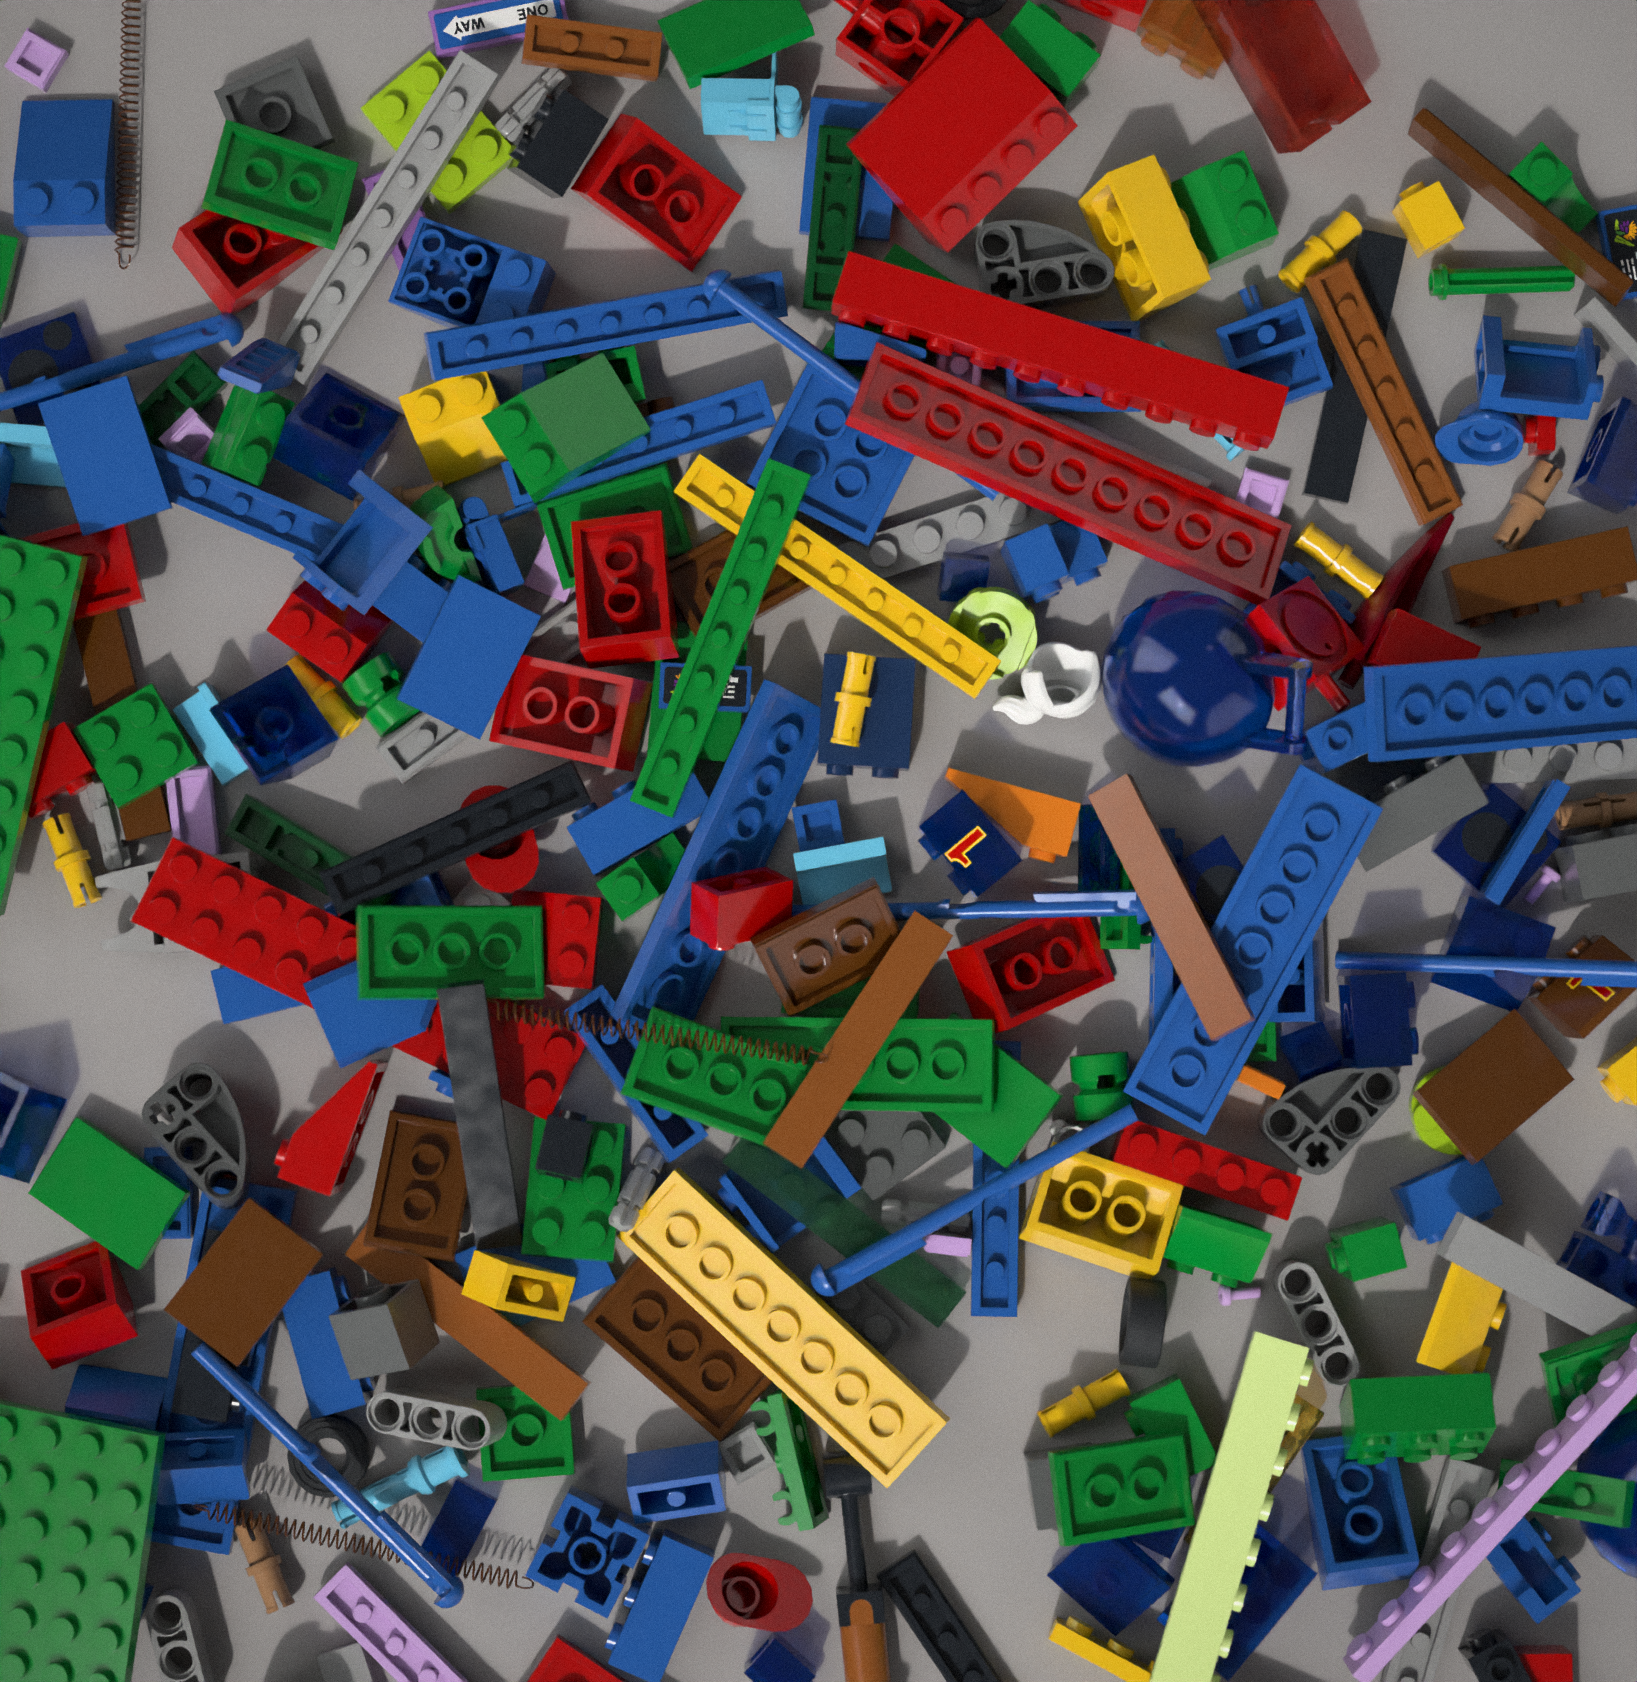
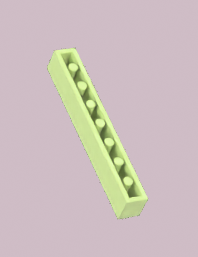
(1231, 1509)

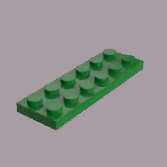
(918, 1068)

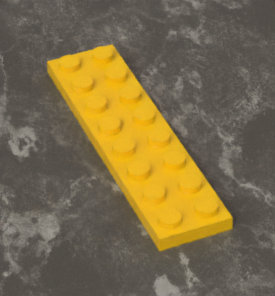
(783, 1328)

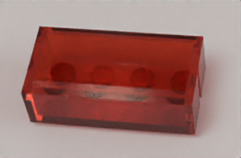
(1285, 66)

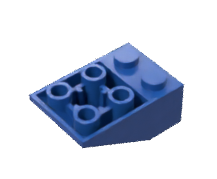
(468, 278)

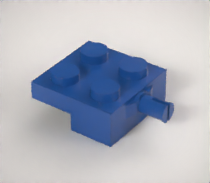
(1276, 346)

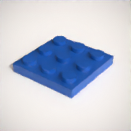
(849, 469)

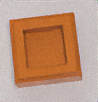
(1261, 1082)

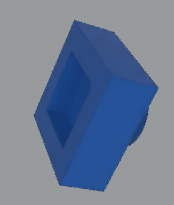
(818, 825)

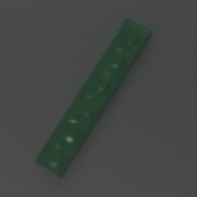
(843, 1227)

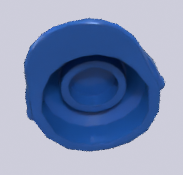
(1480, 437)

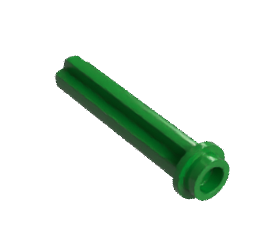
(1499, 280)

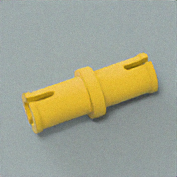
(1320, 251)
(1338, 560)
(324, 696)
(853, 699)
(72, 860)
(1083, 1403)

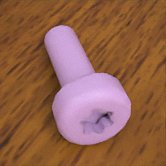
(1548, 875)
(1226, 1294)

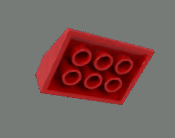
(961, 135)

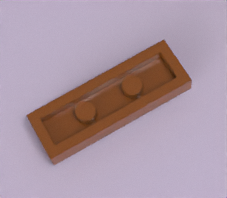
(591, 48)

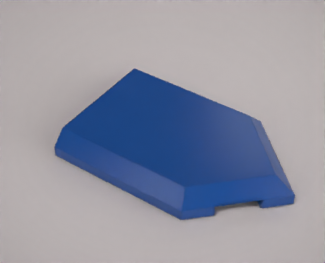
(362, 1026)

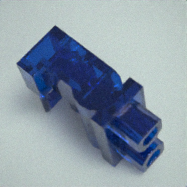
(1597, 1262)

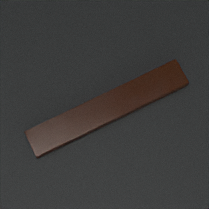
(1520, 207)
(110, 680)

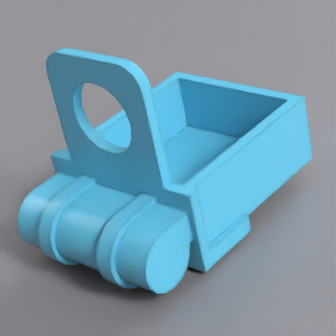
(751, 107)

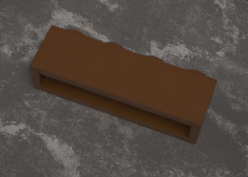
(1539, 576)

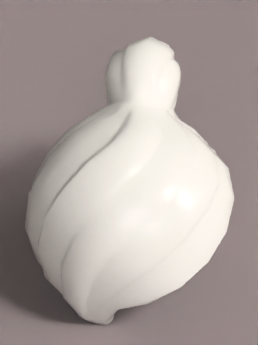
(1055, 683)

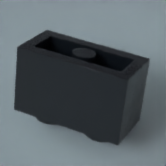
(556, 142)

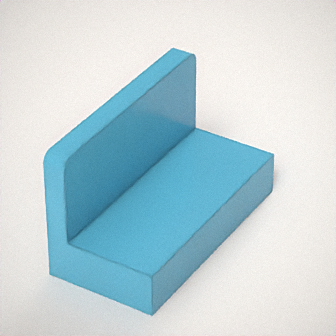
(32, 454)
(208, 734)
(839, 867)

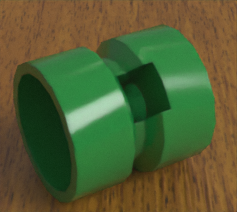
(376, 688)
(1095, 1102)

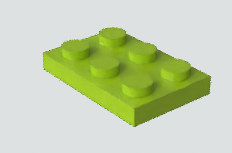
(478, 156)

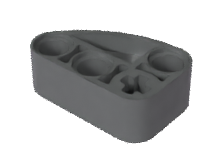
(1036, 250)
(1313, 1113)
(203, 1119)

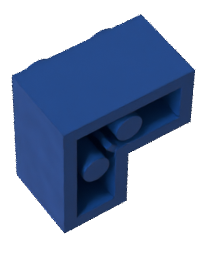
(1050, 557)

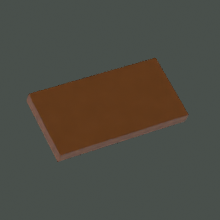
(677, 1349)

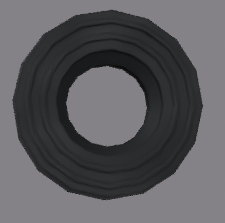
(352, 1439)

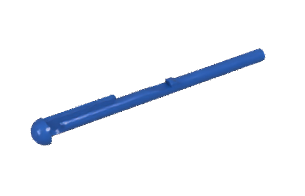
(717, 284)
(139, 354)
(1046, 905)
(1594, 972)
(910, 1237)
(449, 1590)

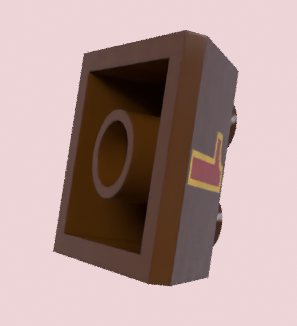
(1577, 1008)

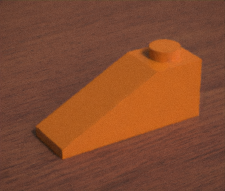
(1026, 816)

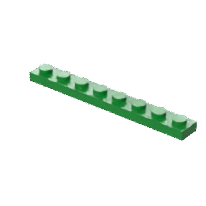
(721, 638)

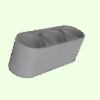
(1328, 1341)
(416, 1420)
(184, 1633)

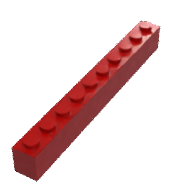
(1059, 351)

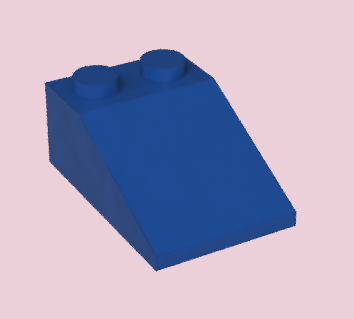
(65, 169)
(1357, 1517)

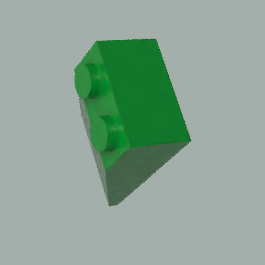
(1225, 209)
(566, 425)

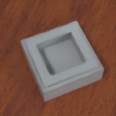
(746, 1453)

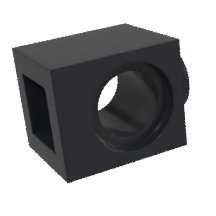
(565, 1146)

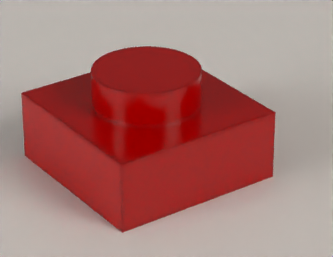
(1539, 434)

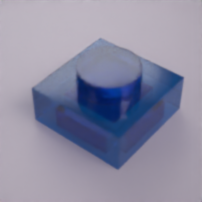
(961, 574)
(1311, 1051)

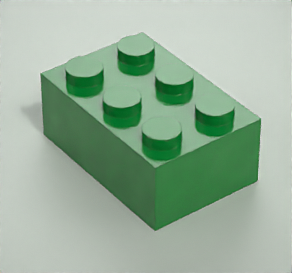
(1417, 1417)

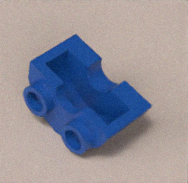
(1532, 1571)

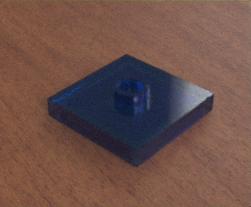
(1111, 1580)

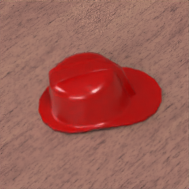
(507, 864)
(758, 1592)

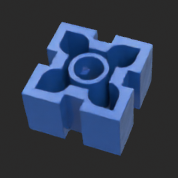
(561, 1561)

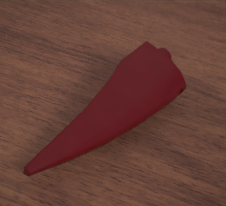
(1396, 590)

